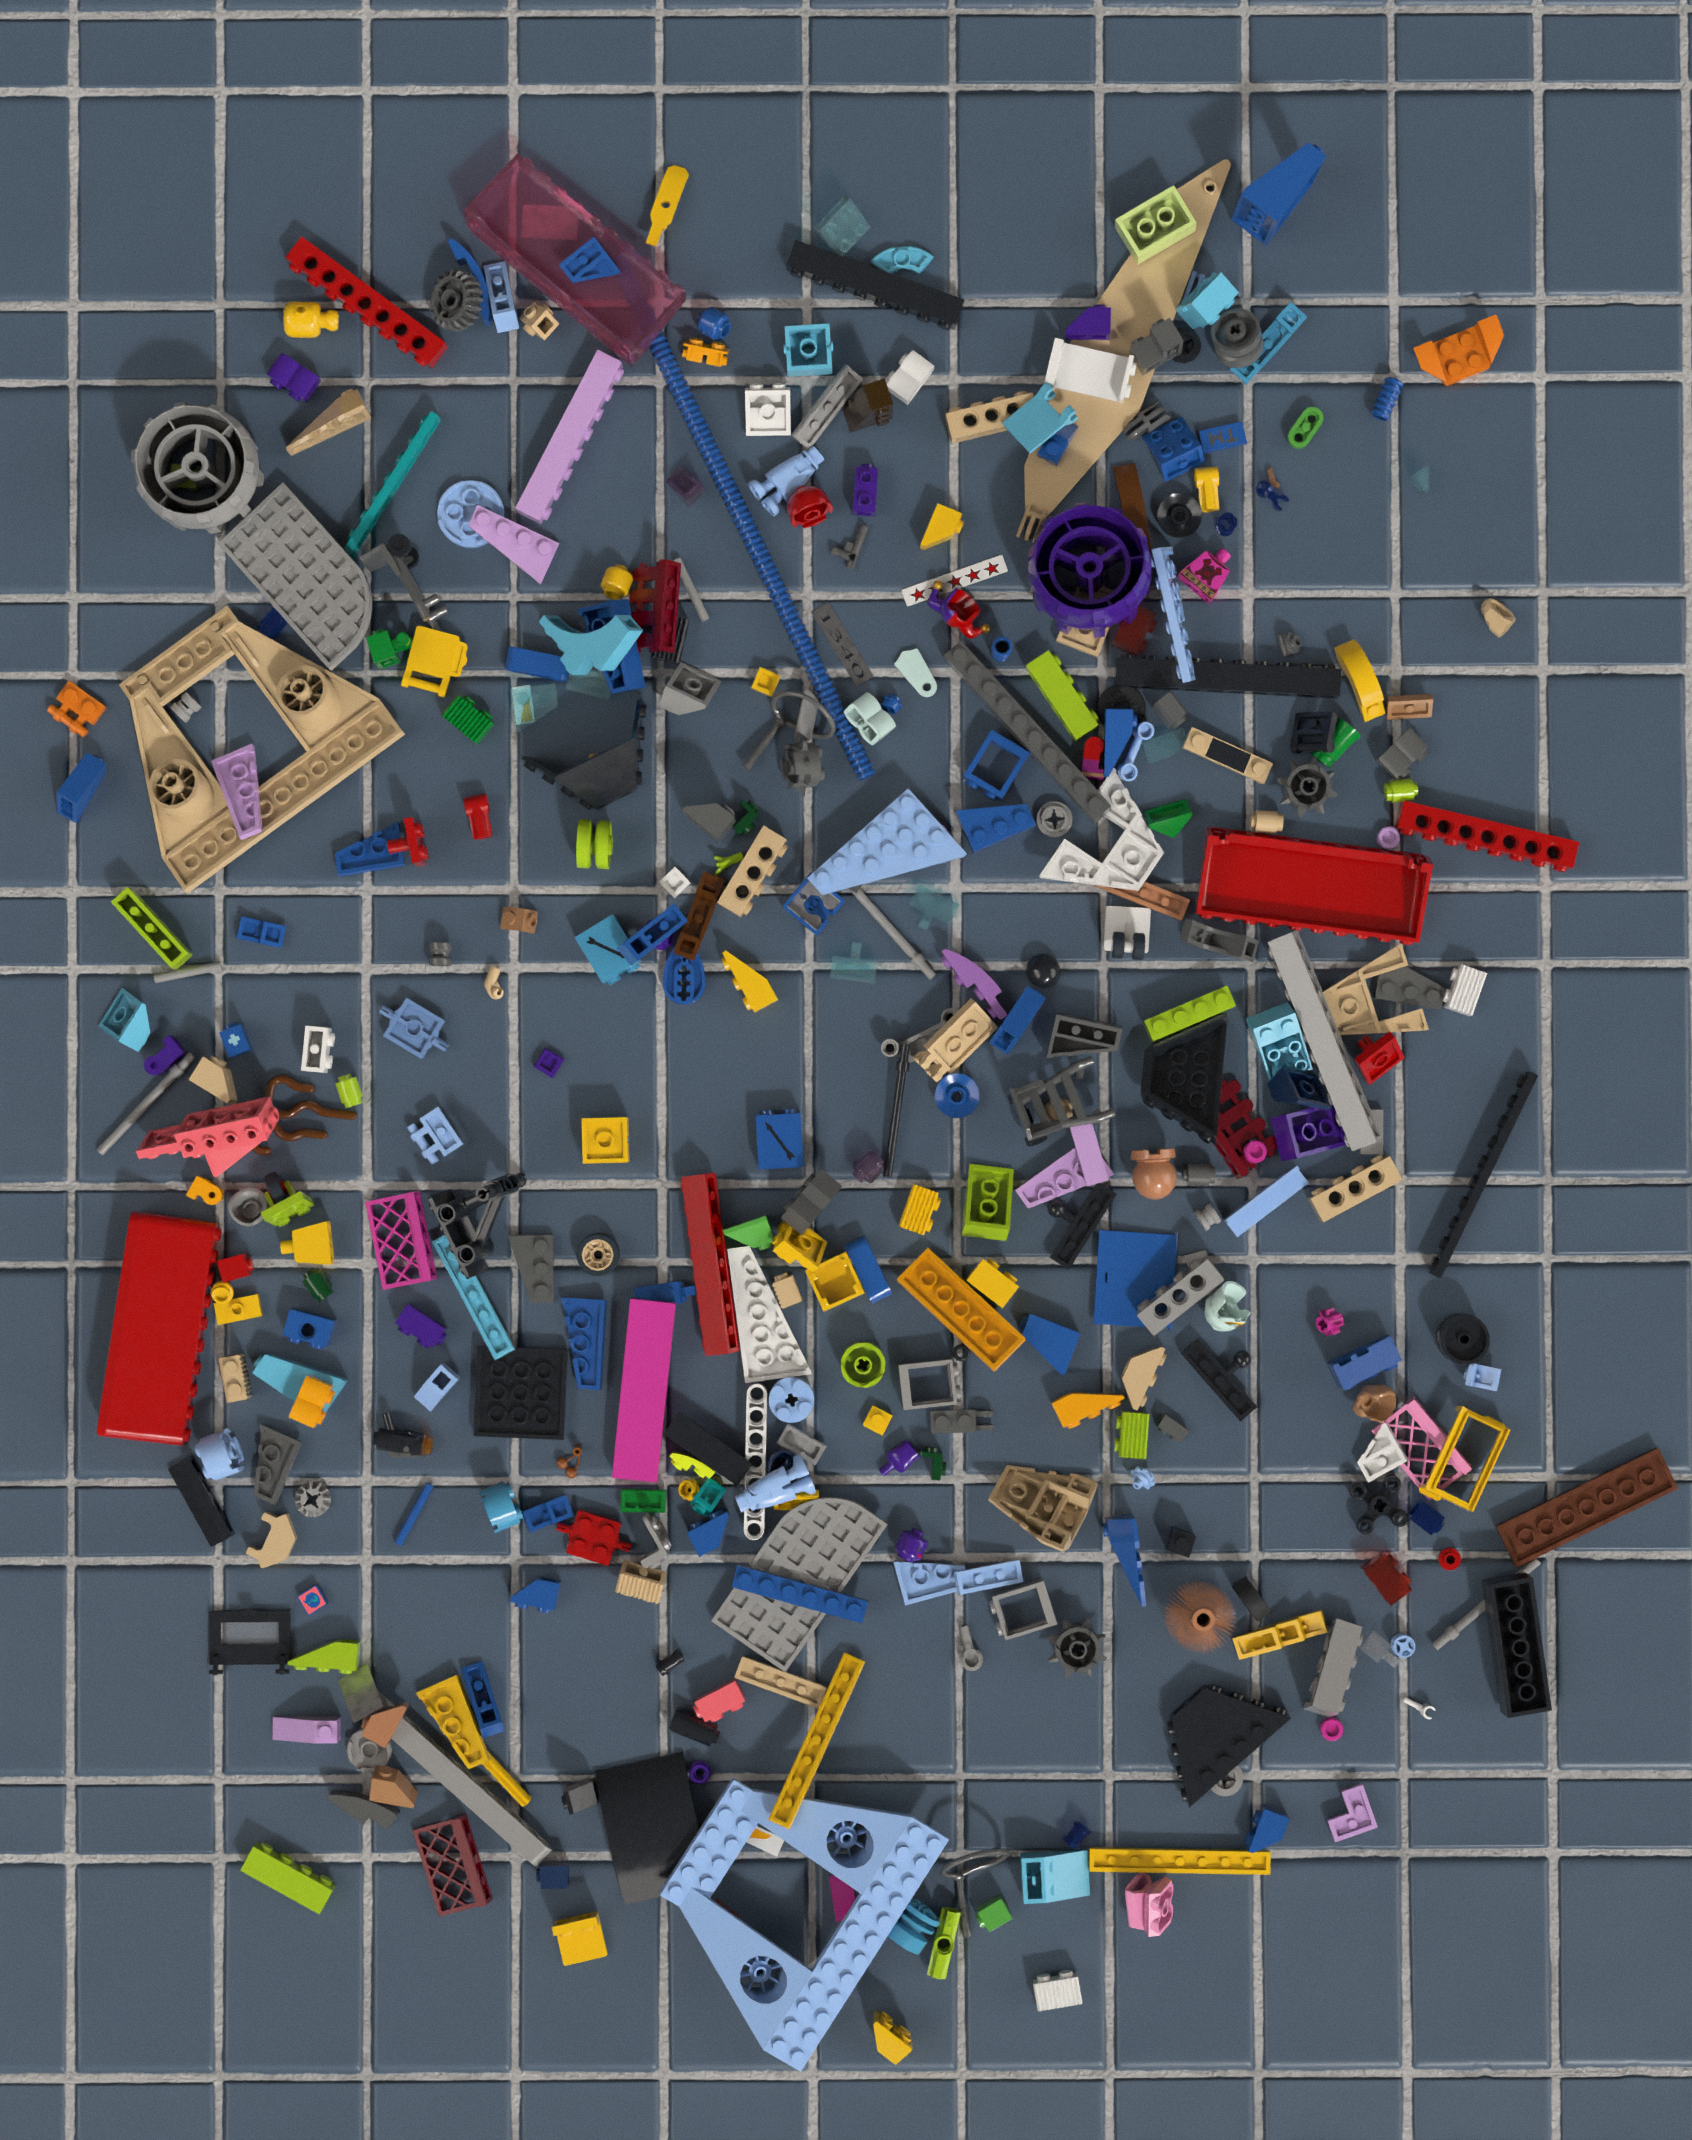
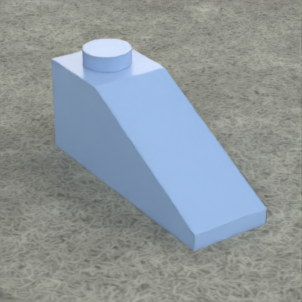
(501, 297)

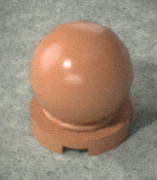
(1154, 1174)

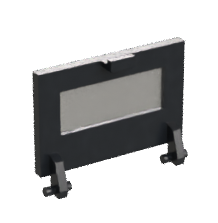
(250, 1638)

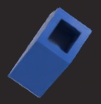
(708, 1534)
(539, 1593)
(1267, 1830)

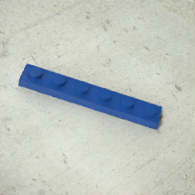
(800, 1593)

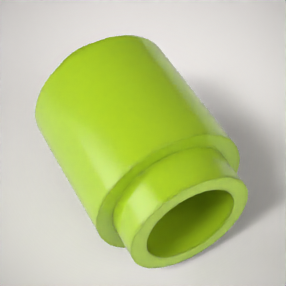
(1400, 790)
(349, 1090)

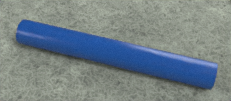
(407, 1525)

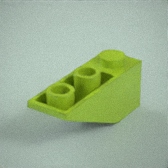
(338, 1654)

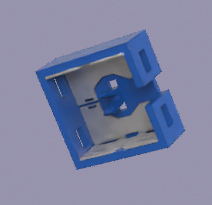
(805, 897)

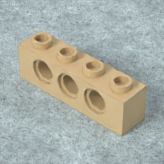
(960, 432)
(765, 839)
(1387, 1177)

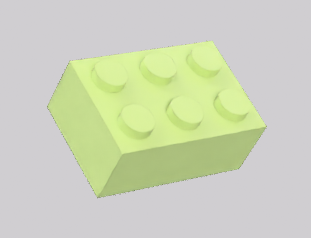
(1155, 225)

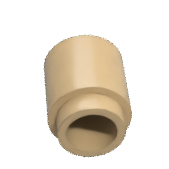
(1266, 821)

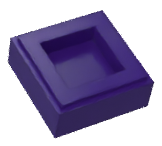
(549, 1063)

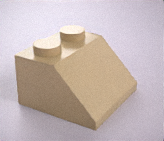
(215, 1078)

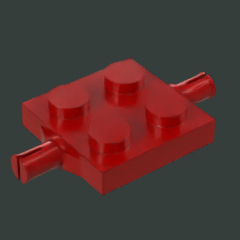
(593, 1537)

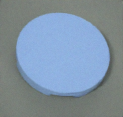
(458, 506)

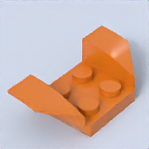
(1461, 353)

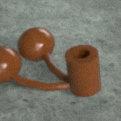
(562, 1462)

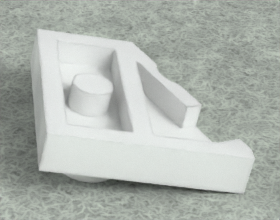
(1382, 1454)

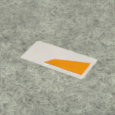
(765, 1840)

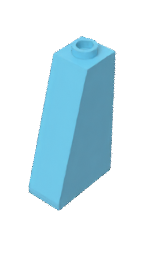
(289, 1376)

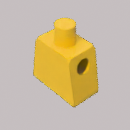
(311, 1244)

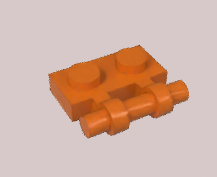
(79, 702)

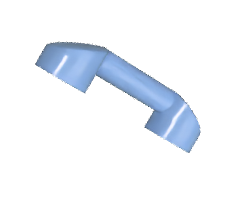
(1127, 771)

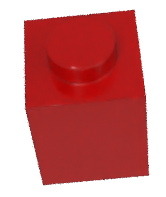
(235, 1267)

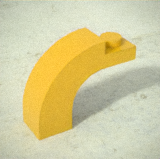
(1362, 678)

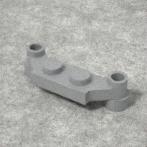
(917, 1041)

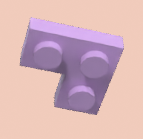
(1357, 1819)

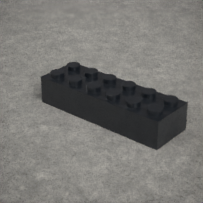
(1516, 1645)

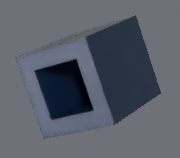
(553, 1875)

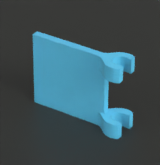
(1038, 420)

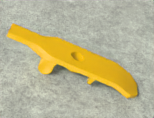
(670, 193)

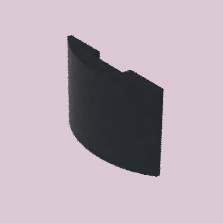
(647, 1821)

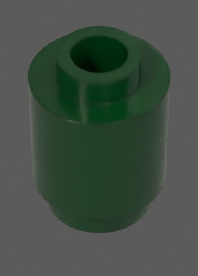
(317, 1284)

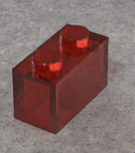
(1131, 636)
(1386, 1577)

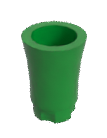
(1343, 738)

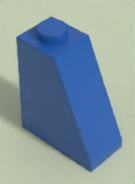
(80, 787)
(1017, 1020)
(1051, 1340)

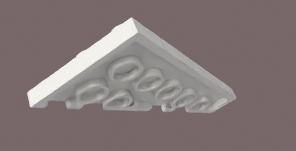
(764, 1335)

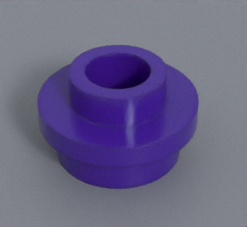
(696, 1778)

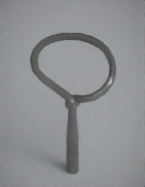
(781, 722)
(958, 1877)

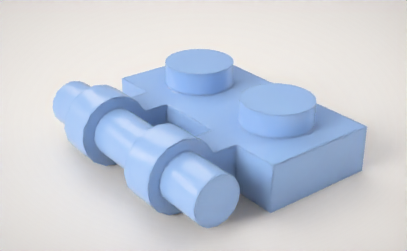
(440, 1131)

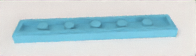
(476, 1302)

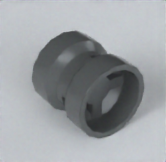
(440, 949)

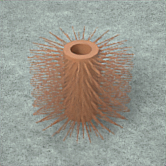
(1204, 1625)

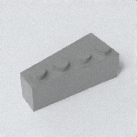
(1335, 1668)

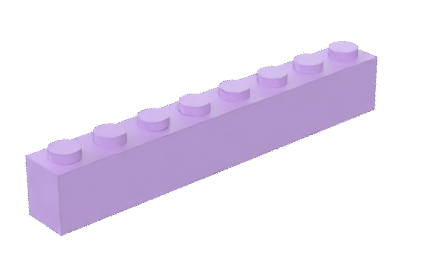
(569, 437)

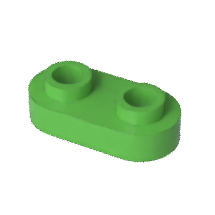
(1304, 428)

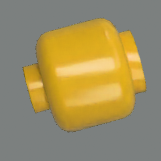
(616, 582)

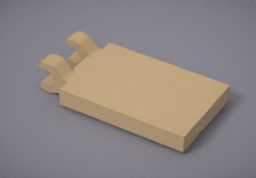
(955, 1040)

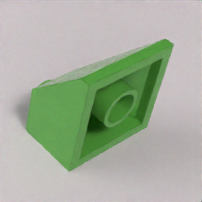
(752, 1233)

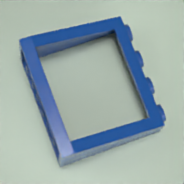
(1275, 194)

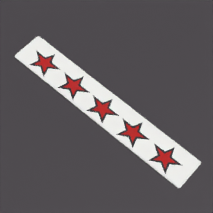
(956, 579)

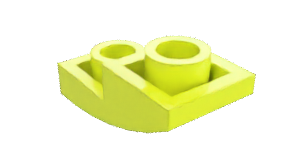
(683, 1460)

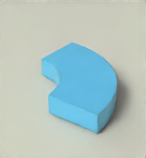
(902, 258)

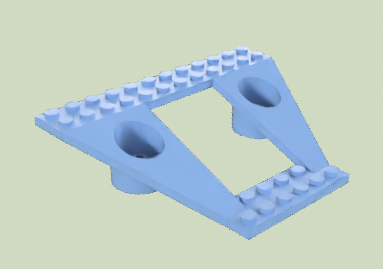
(885, 1869)

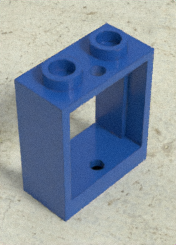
(1009, 747)

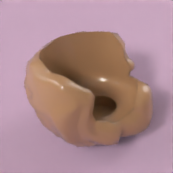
(1375, 1402)

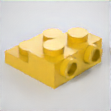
(804, 1248)

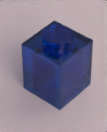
(1426, 1517)

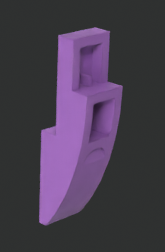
(968, 974)

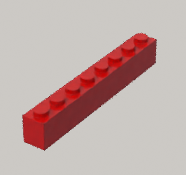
(710, 1264)

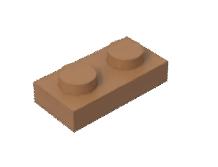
(1409, 706)

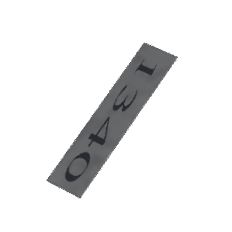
(842, 644)

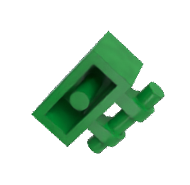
(386, 648)

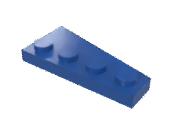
(587, 1337)

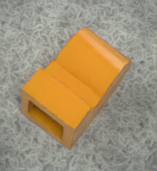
(209, 1191)

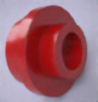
(1443, 1555)

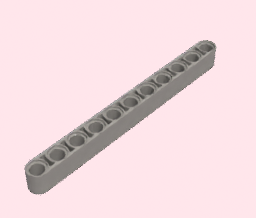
(469, 1789)

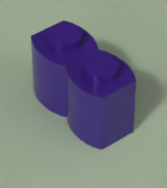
(293, 377)

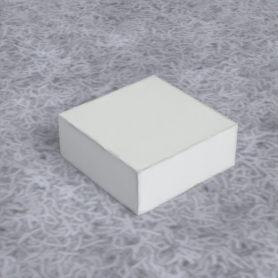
(674, 882)

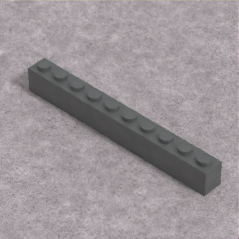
(1027, 732)

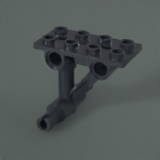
(454, 1219)

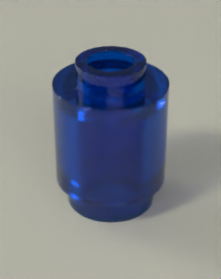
(272, 623)

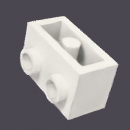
(317, 1049)

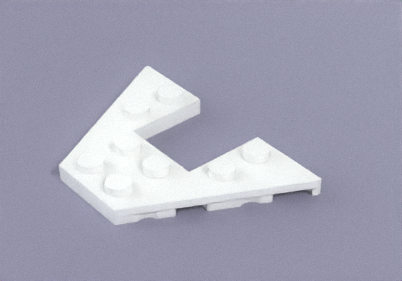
(1127, 862)

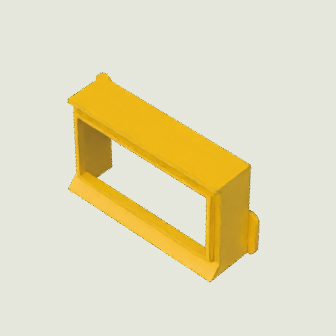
(1430, 1490)

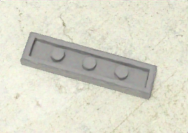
(826, 407)

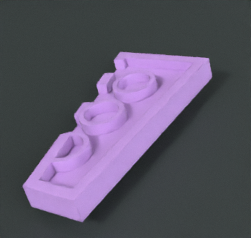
(521, 545)

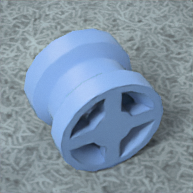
(1406, 1648)

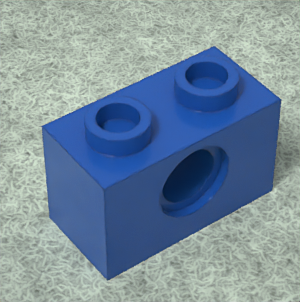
(322, 1326)

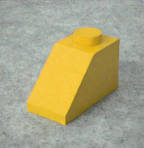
(942, 526)

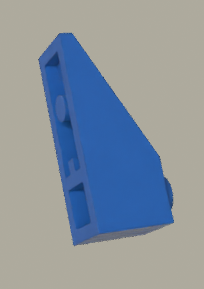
(1117, 731)
(652, 934)
(482, 1699)

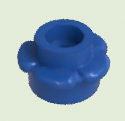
(891, 704)

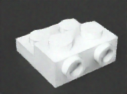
(768, 410)

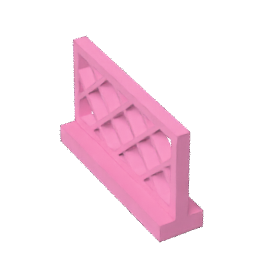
(1433, 1432)

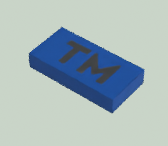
(1222, 437)

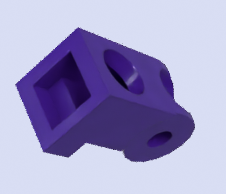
(166, 1057)

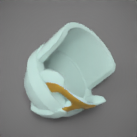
(1222, 1308)

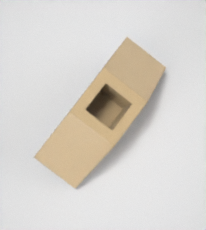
(1140, 1374)

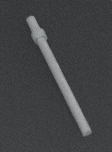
(917, 960)
(176, 1071)
(1452, 1632)

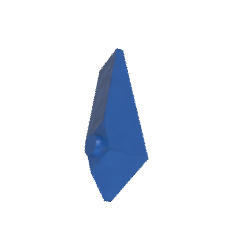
(1124, 1540)

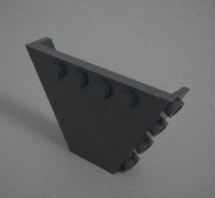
(1186, 1076)
(1216, 1734)

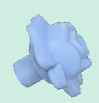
(1142, 1478)

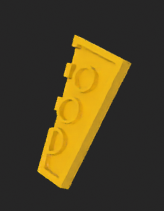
(453, 1713)

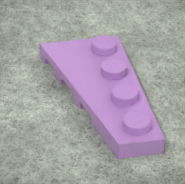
(240, 788)
(1055, 1180)

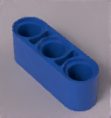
(535, 664)
(868, 1269)

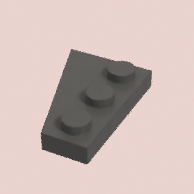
(536, 1265)

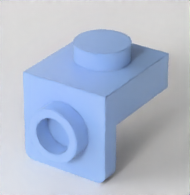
(1482, 1376)

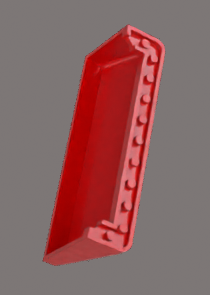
(1313, 885)
(158, 1328)

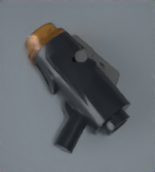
(401, 1443)

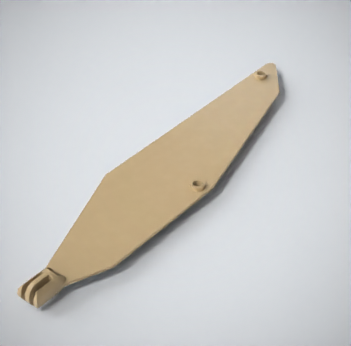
(1137, 300)

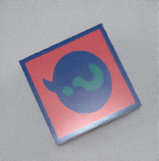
(312, 1599)

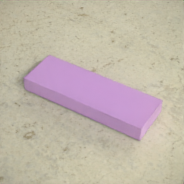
(1089, 1154)

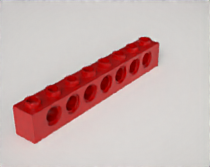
(305, 252)
(1565, 848)

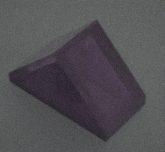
(685, 486)

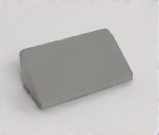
(806, 717)

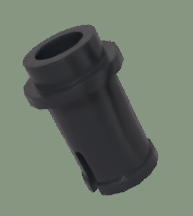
(670, 1662)

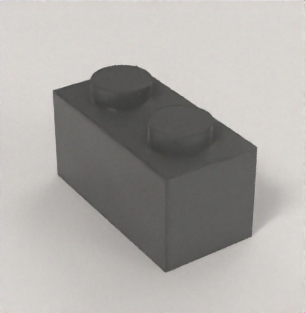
(1173, 1428)

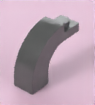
(1219, 941)

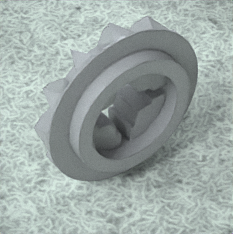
(1061, 811)
(323, 1501)
(1232, 1785)

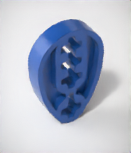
(671, 978)

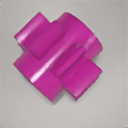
(1329, 1321)

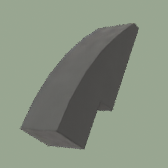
(361, 1808)

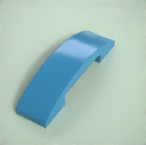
(1274, 338)

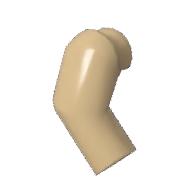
(491, 984)

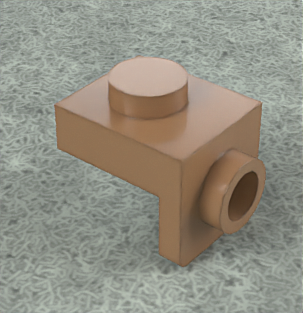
(519, 919)

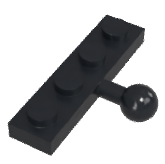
(1081, 1225)
(1220, 1379)

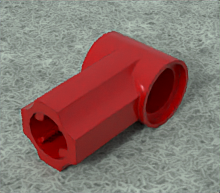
(477, 811)

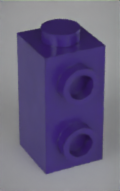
(865, 490)
(422, 1326)

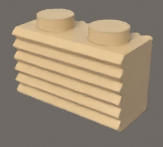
(786, 1290)
(235, 1378)
(640, 1582)

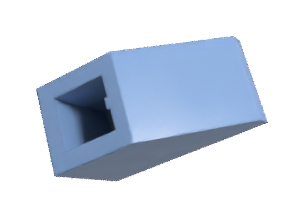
(436, 1386)

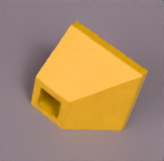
(891, 2040)

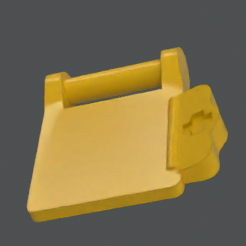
(435, 655)

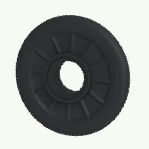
(1125, 694)

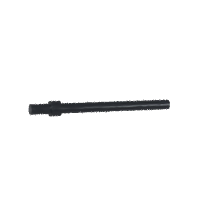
(902, 1067)

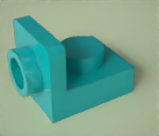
(707, 1497)

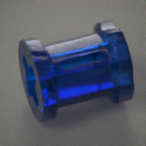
(1231, 520)
(1076, 1835)

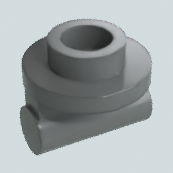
(1288, 643)

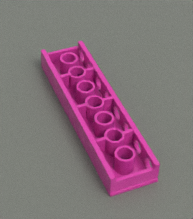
(644, 1390)

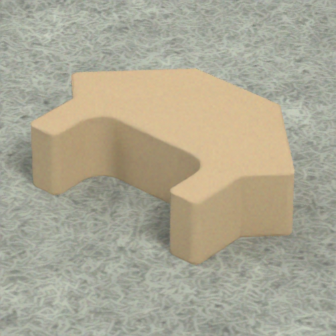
(278, 1542)

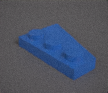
(370, 853)

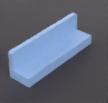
(1265, 1201)

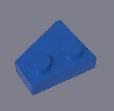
(589, 263)

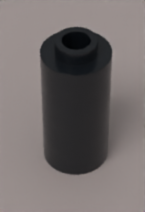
(694, 1728)

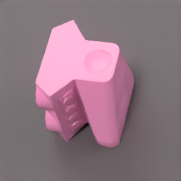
(1149, 1904)

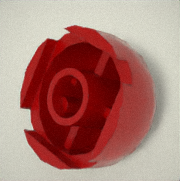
(808, 506)

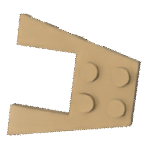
(1353, 1006)

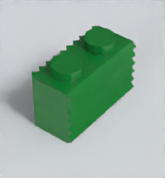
(468, 719)

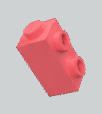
(719, 1700)

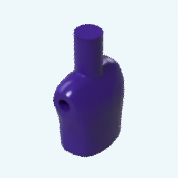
(900, 1458)

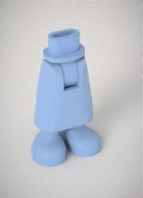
(786, 478)
(776, 1487)

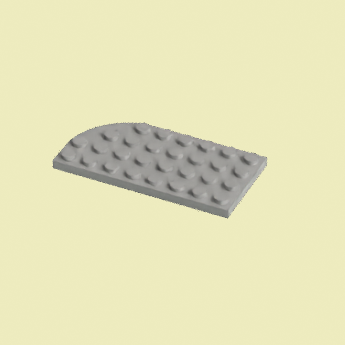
(303, 574)
(813, 1544)

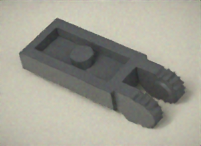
(958, 1421)

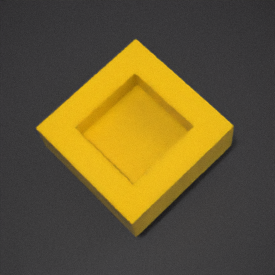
(766, 682)
(877, 1420)

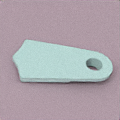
(916, 671)

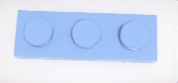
(988, 1577)

